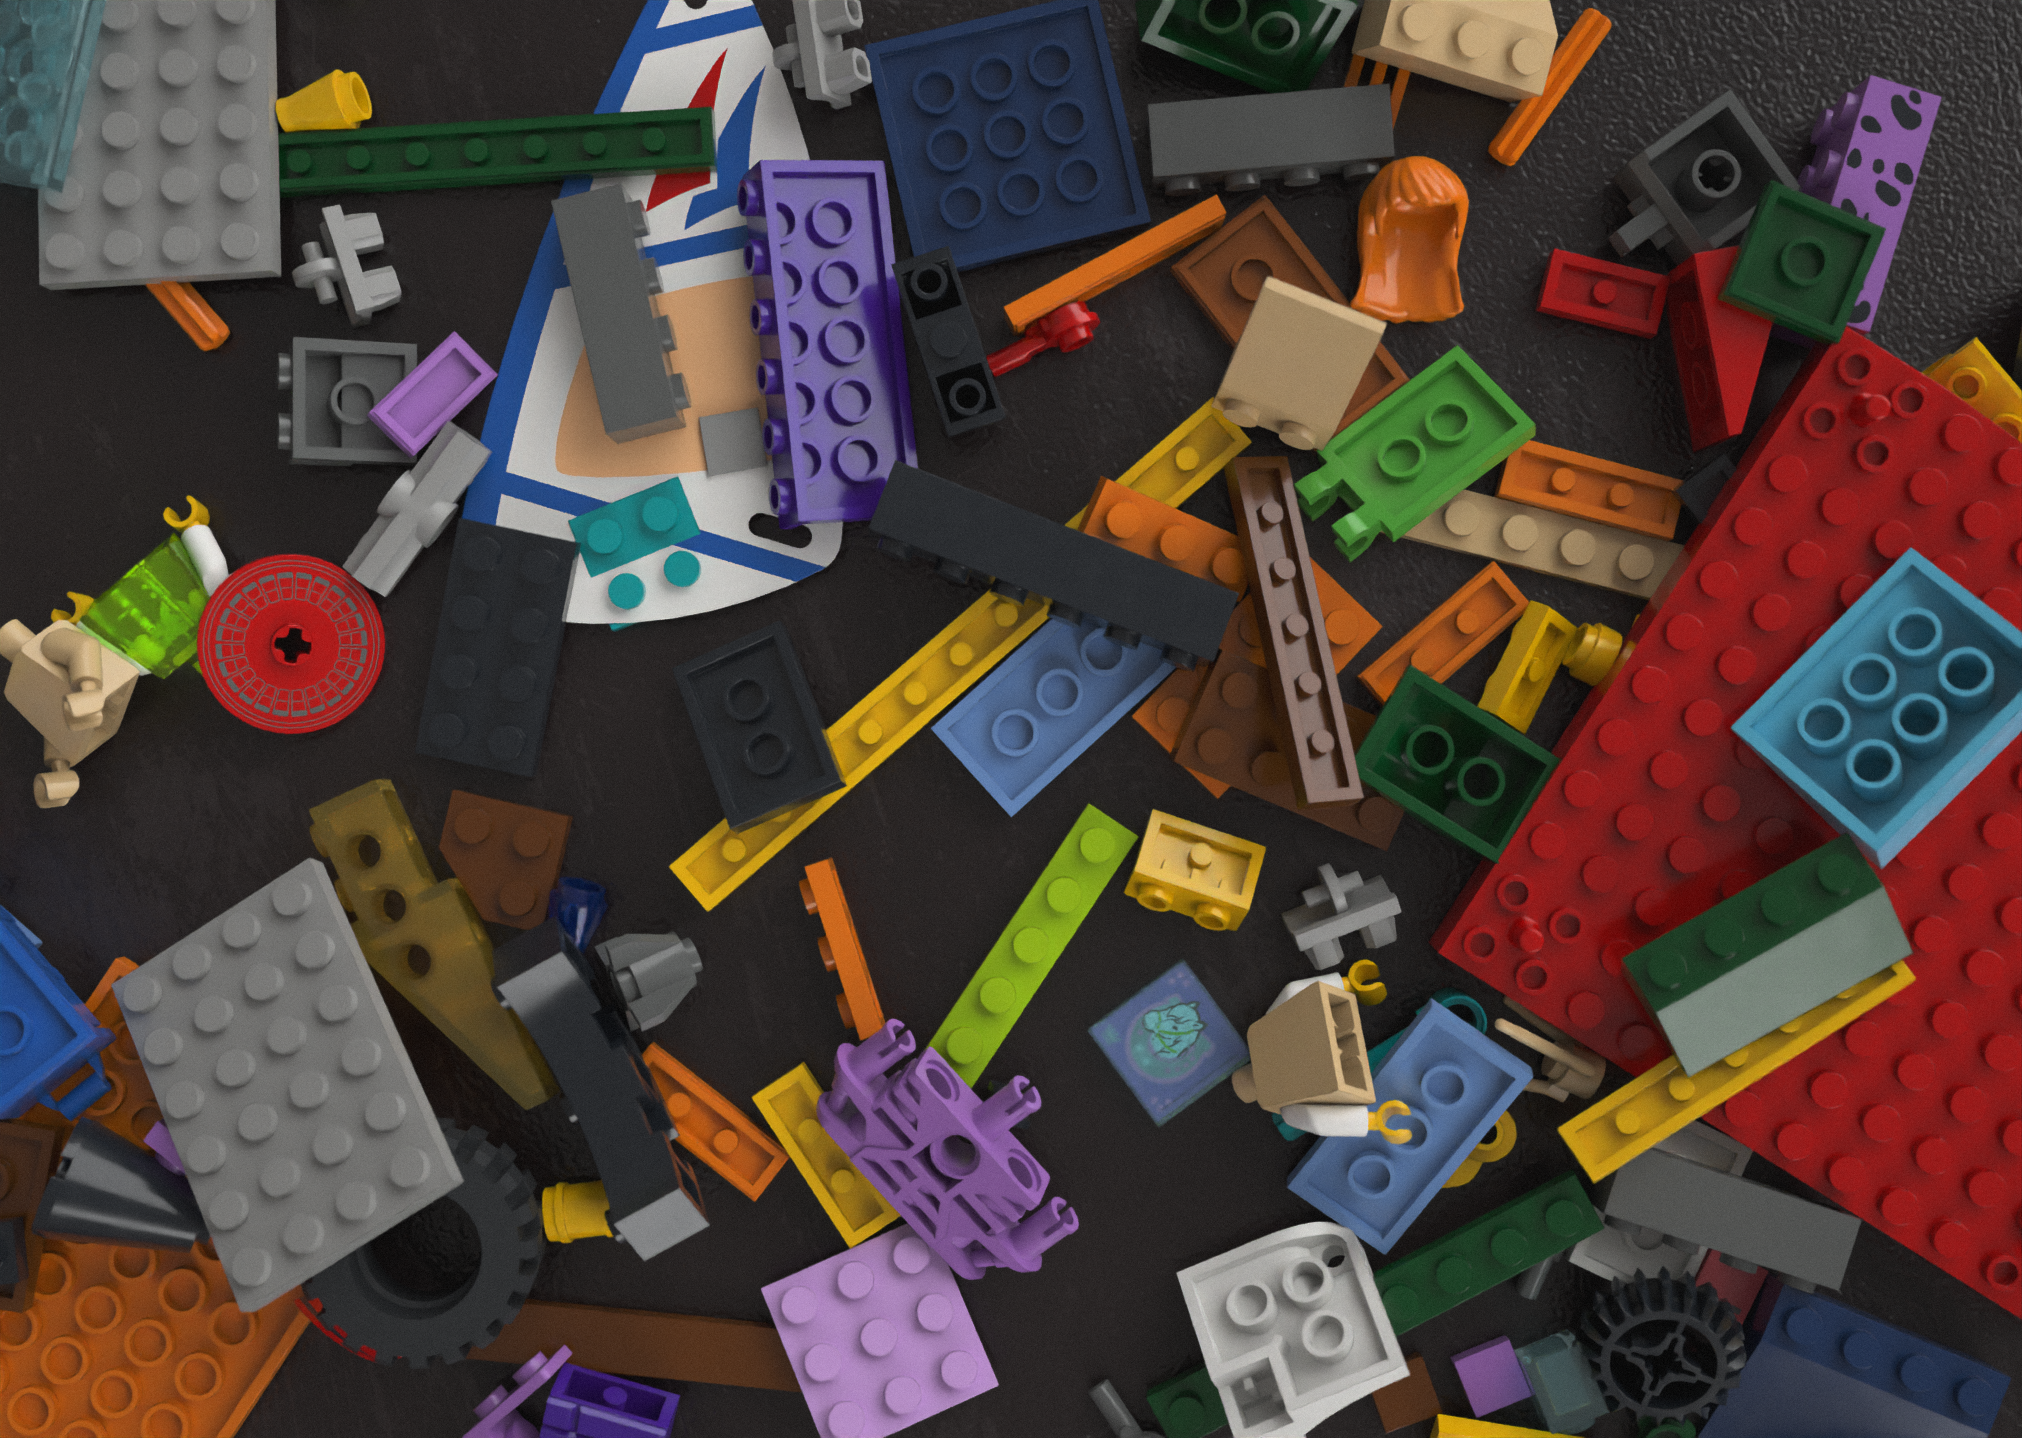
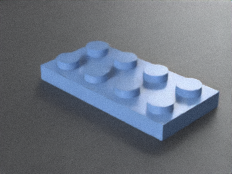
(1046, 708)
(1455, 1093)

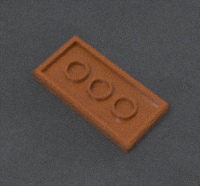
(1230, 271)

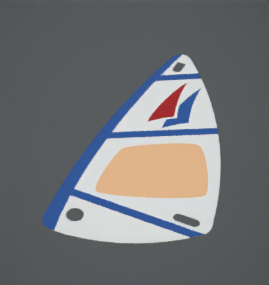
(544, 409)

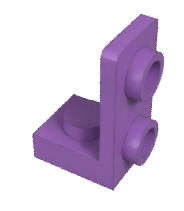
(498, 1409)

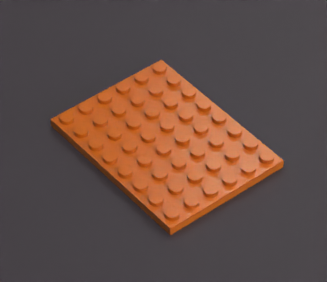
(128, 1333)

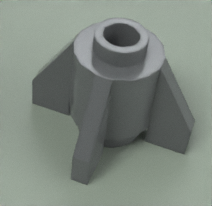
(650, 974)

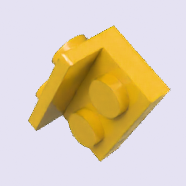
(1195, 872)

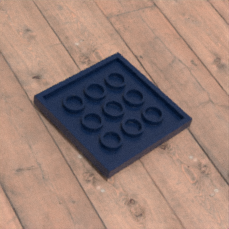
(1009, 134)

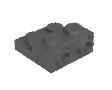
(331, 394)

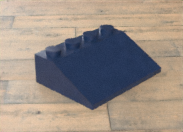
(1849, 1374)

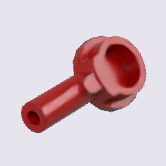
(1065, 327)

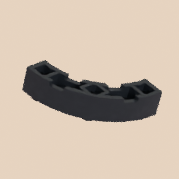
(604, 1088)

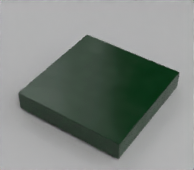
(1801, 263)

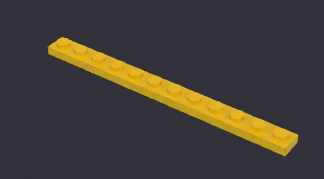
(946, 669)

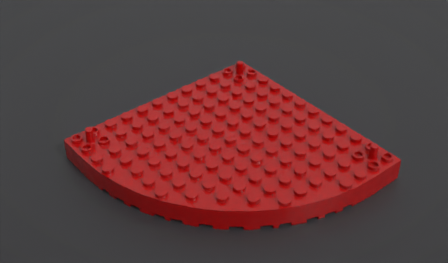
(1672, 813)

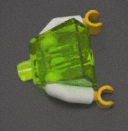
(157, 605)

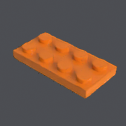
(1348, 631)

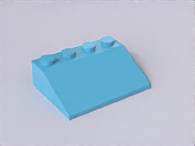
(1893, 707)

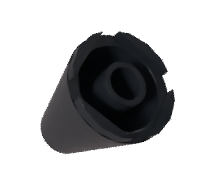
(117, 1196)

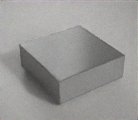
(733, 441)

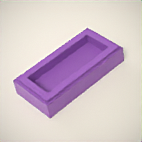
(432, 394)

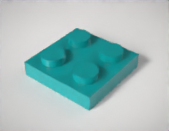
(634, 530)

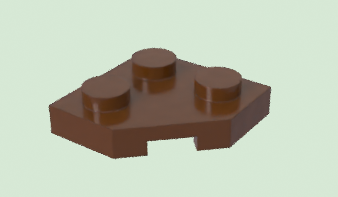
(505, 856)

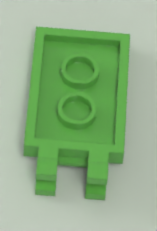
(1414, 452)

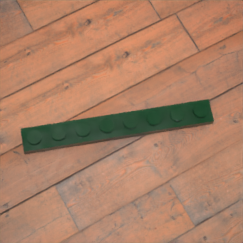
(1424, 1284)

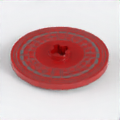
(264, 603)

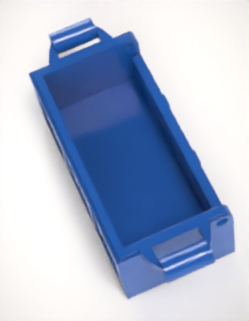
(43, 1032)

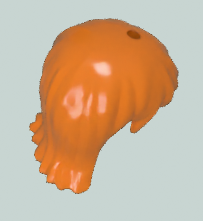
(1411, 242)

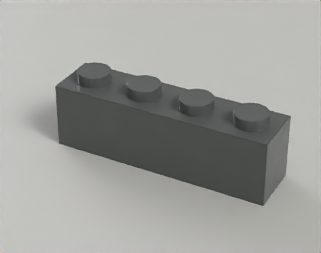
(1270, 138)
(620, 313)
(1730, 1215)

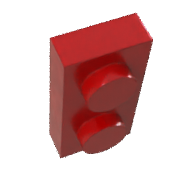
(1603, 293)

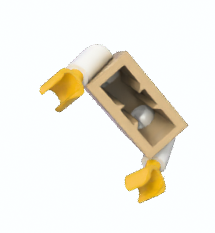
(1314, 1058)

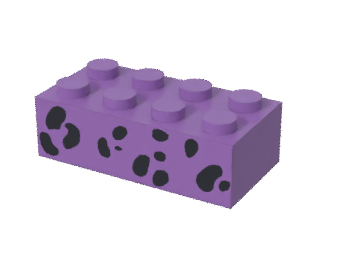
(1869, 167)

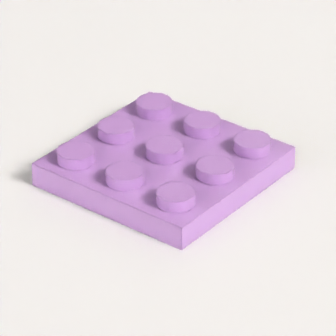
(879, 1337)

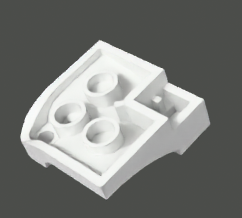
(1289, 1332)

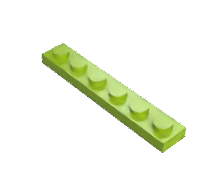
(1031, 943)

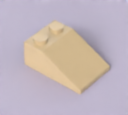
(1296, 365)

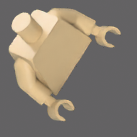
(69, 693)

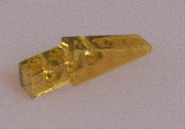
(440, 919)

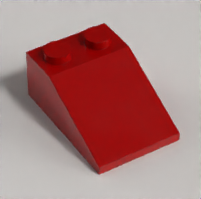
(1714, 348)

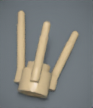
(1565, 1062)

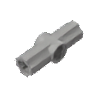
(417, 509)

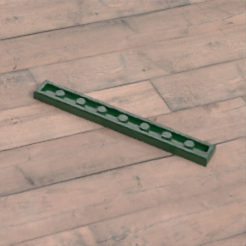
(497, 152)

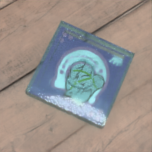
(1170, 1042)

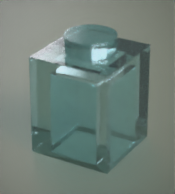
(1561, 1383)

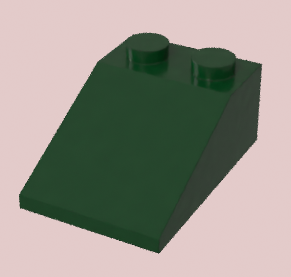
(1255, 41)
(1452, 765)

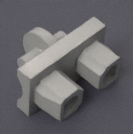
(817, 51)
(344, 240)
(1338, 909)

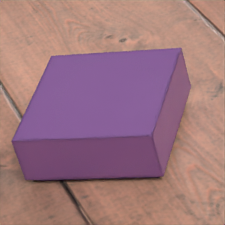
(1490, 1376)

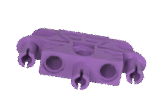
(945, 1189)

